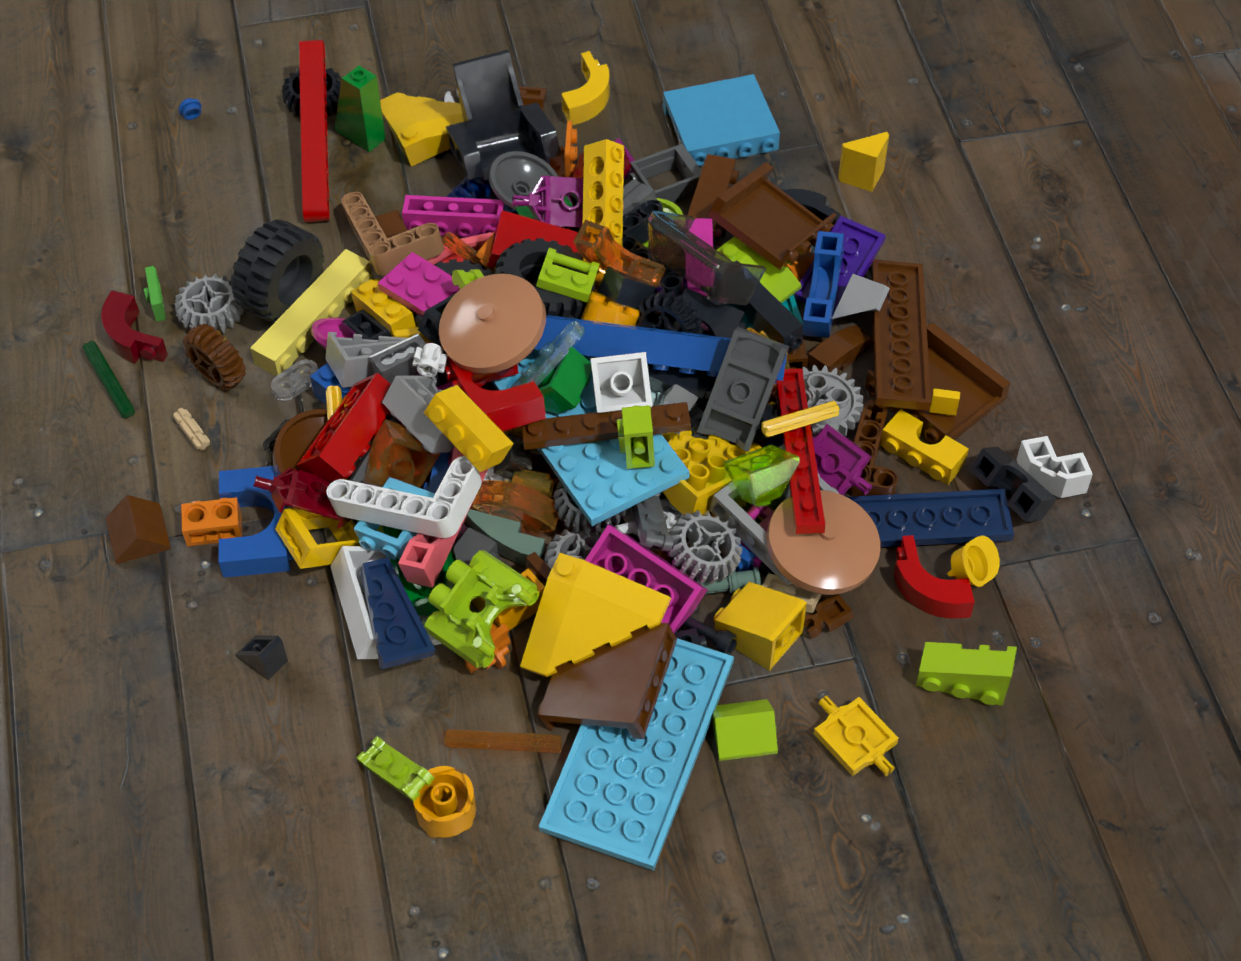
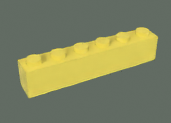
(323, 299)

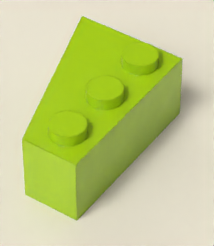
(967, 672)

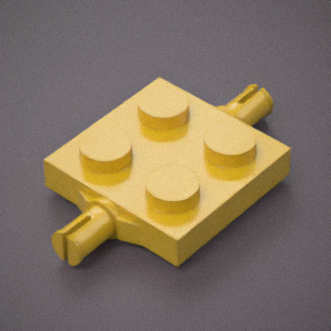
(856, 736)

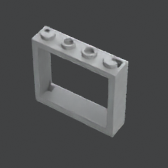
(746, 528)

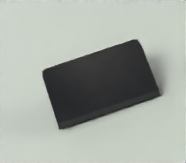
(365, 324)

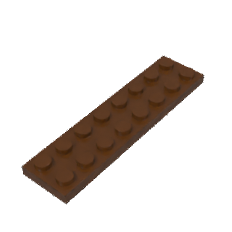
(901, 337)

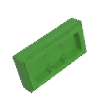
(153, 293)

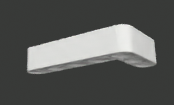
(407, 511)

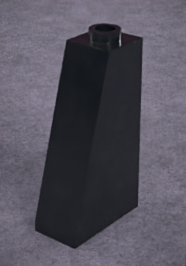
(769, 315)

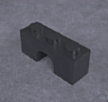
(1027, 495)

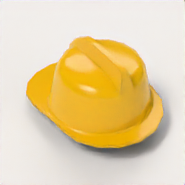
(976, 561)

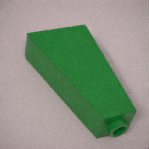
(360, 110)

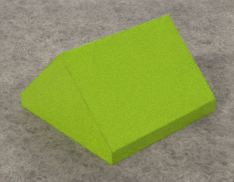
(744, 730)

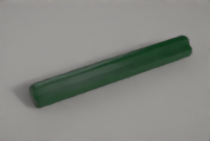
(108, 379)

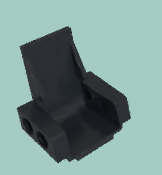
(496, 117)

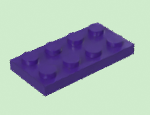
(860, 249)

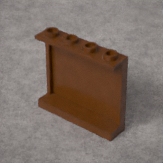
(768, 218)
(959, 370)
(612, 686)

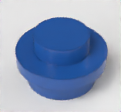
(190, 108)

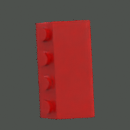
(348, 430)

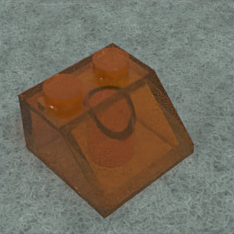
(398, 456)

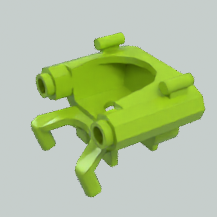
(468, 631)

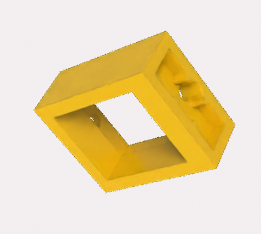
(294, 532)

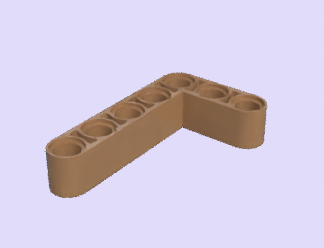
(388, 252)

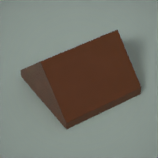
(137, 529)

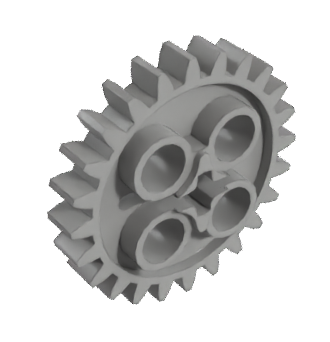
(827, 387)

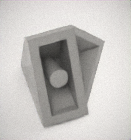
(861, 296)

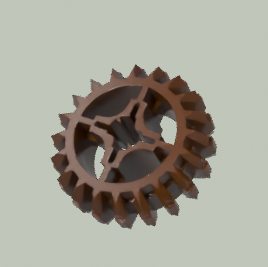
(214, 356)

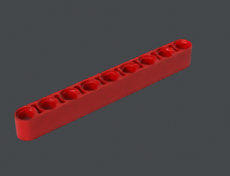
(314, 131)

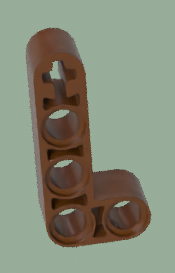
(868, 438)

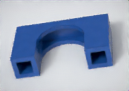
(259, 552)

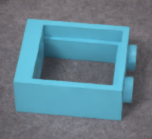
(388, 545)

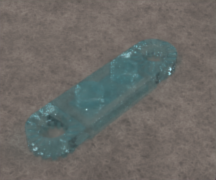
(550, 355)

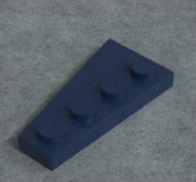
(393, 618)

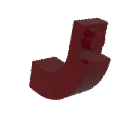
(117, 319)

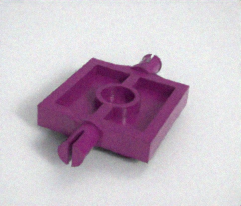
(840, 461)

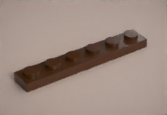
(600, 427)

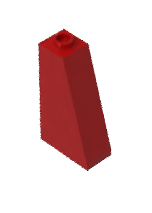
(516, 228)

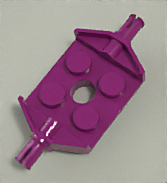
(548, 202)

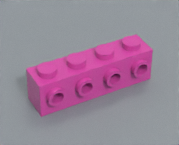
(456, 215)

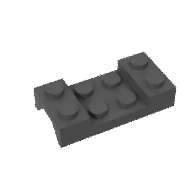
(743, 388)

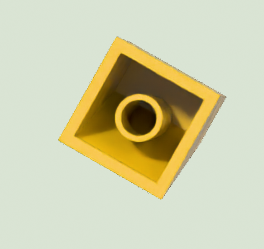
(763, 622)

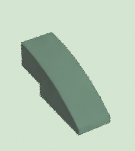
(507, 534)

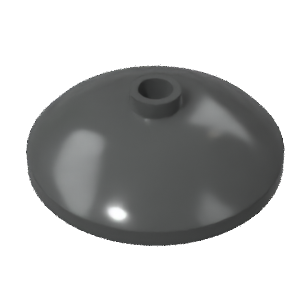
(517, 175)

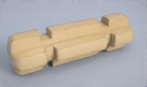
(191, 429)

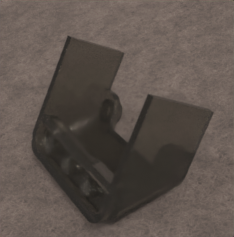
(699, 262)

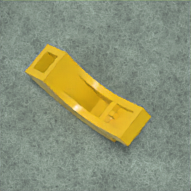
(591, 98)

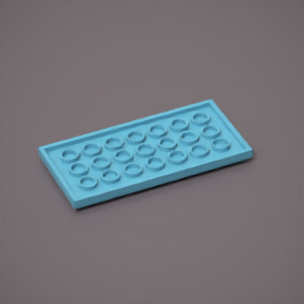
(596, 470)
(626, 790)

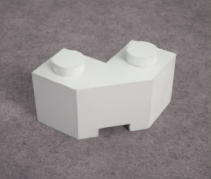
(1059, 475)

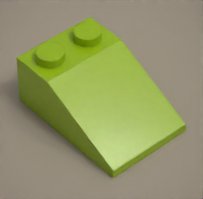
(778, 282)

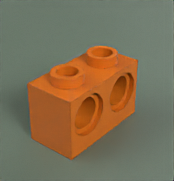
(211, 521)

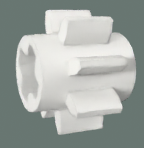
(430, 360)

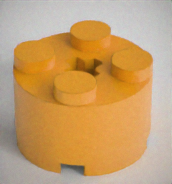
(608, 311)
(446, 804)

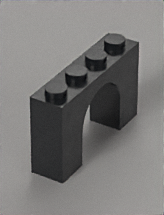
(717, 321)

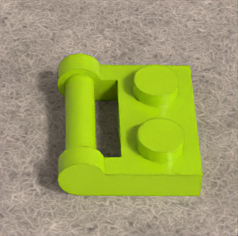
(567, 281)

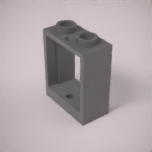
(663, 161)

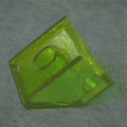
(762, 474)

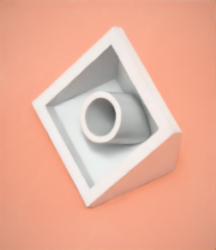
(621, 382)

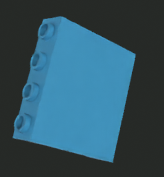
(722, 119)

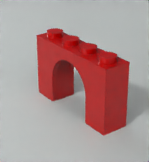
(503, 407)

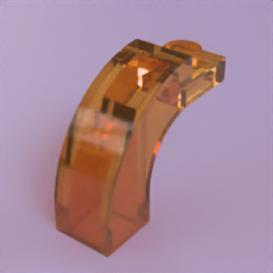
(598, 245)
(517, 503)

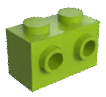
(637, 436)

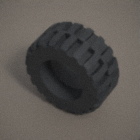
(527, 261)
(276, 268)

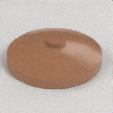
(492, 323)
(828, 560)

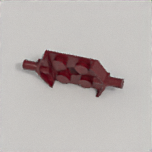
(296, 490)

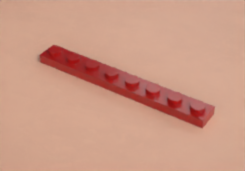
(804, 482)

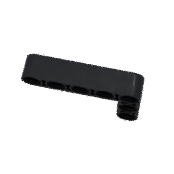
(636, 233)

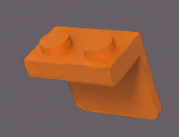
(563, 164)

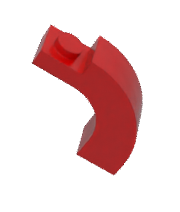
(930, 594)

